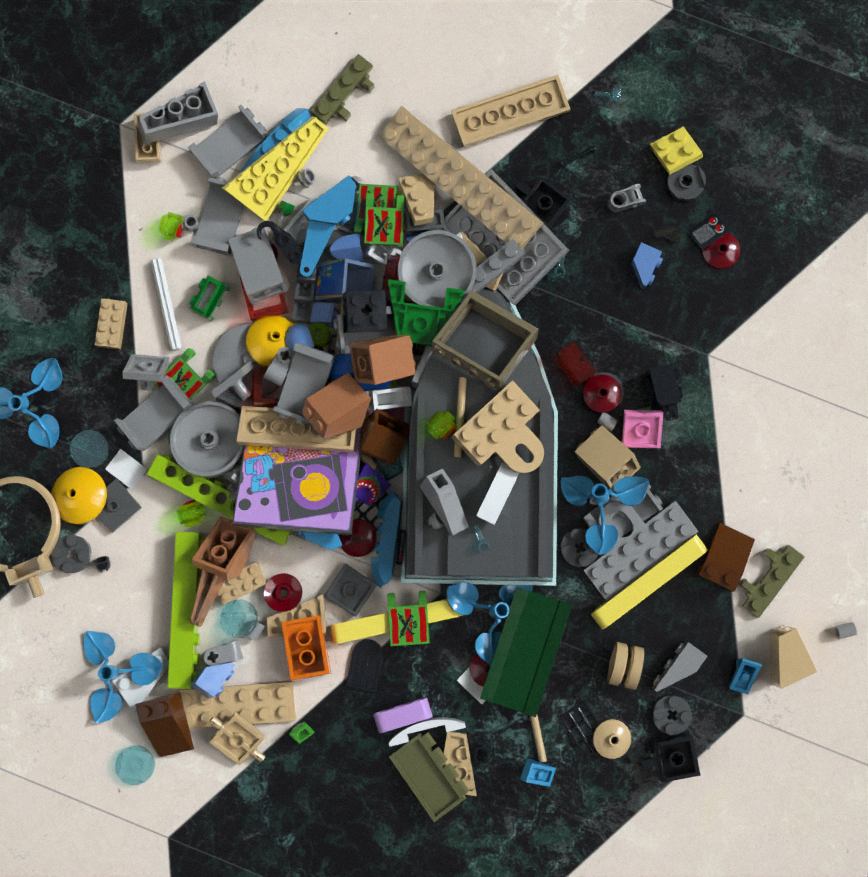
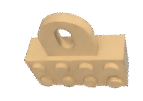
(500, 429)

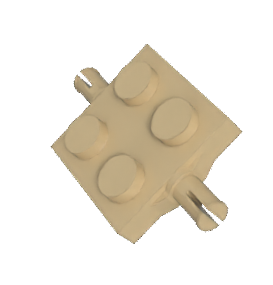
(237, 739)

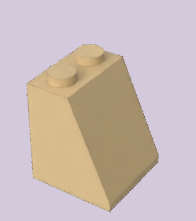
(607, 457)
(788, 657)

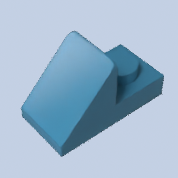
(744, 675)
(537, 773)

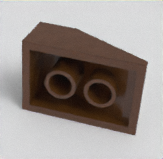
(726, 557)
(165, 724)

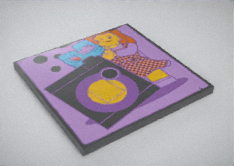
(298, 489)

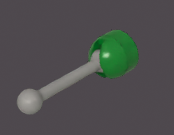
(285, 209)

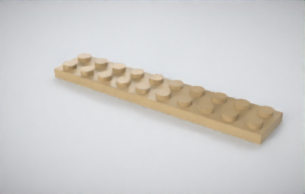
(460, 178)

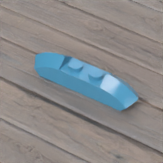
(285, 128)
(384, 564)

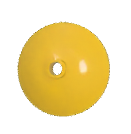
(260, 339)
(88, 499)

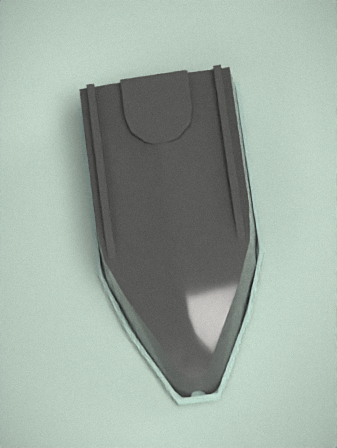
(526, 530)

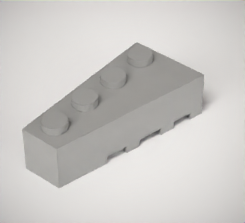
(179, 116)

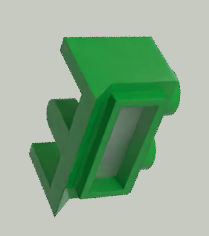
(208, 297)

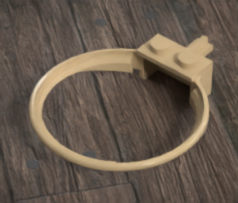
(31, 569)

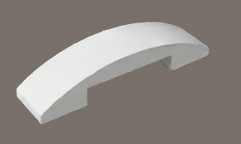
(450, 724)

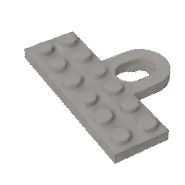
(640, 549)

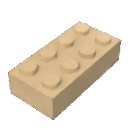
(145, 152)
(111, 324)
(248, 581)

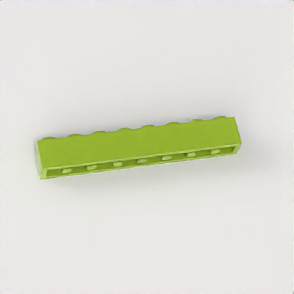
(183, 633)

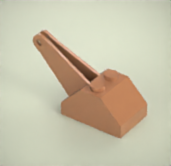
(222, 555)

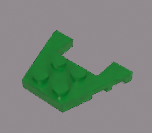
(421, 321)

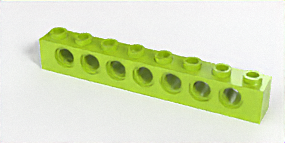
(159, 472)

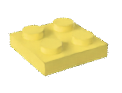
(676, 150)

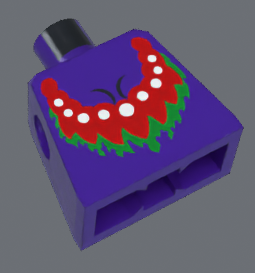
(369, 485)

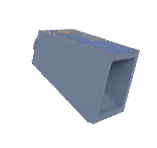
(340, 276)

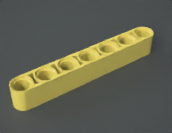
(649, 582)
(379, 623)

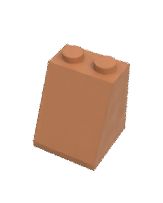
(382, 359)
(337, 407)

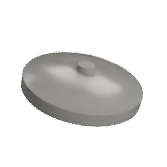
(436, 263)
(232, 354)
(206, 439)

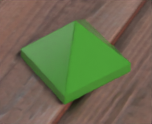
(301, 732)

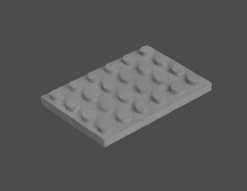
(541, 251)

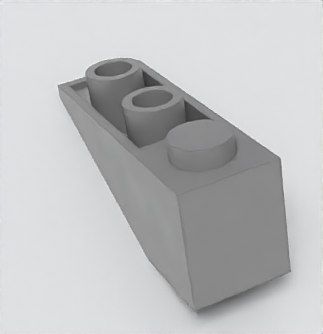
(445, 501)
(685, 663)

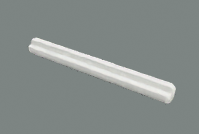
(166, 304)

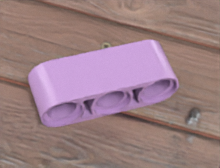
(402, 715)

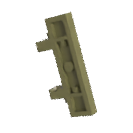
(333, 101)
(781, 569)

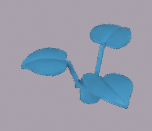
(46, 429)
(579, 488)
(463, 598)
(144, 670)

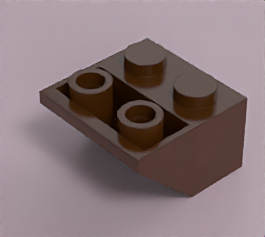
(384, 436)

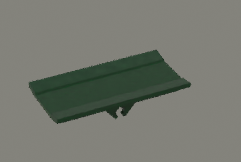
(526, 651)

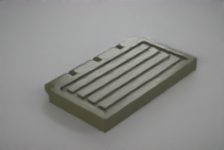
(428, 777)

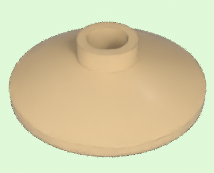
(603, 735)

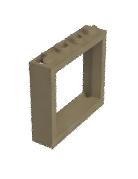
(499, 316)

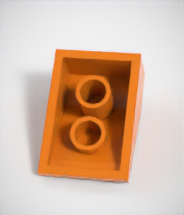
(306, 648)

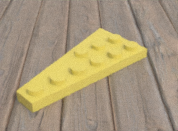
(269, 177)

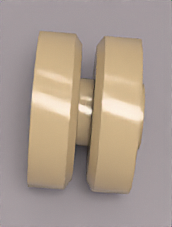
(625, 665)

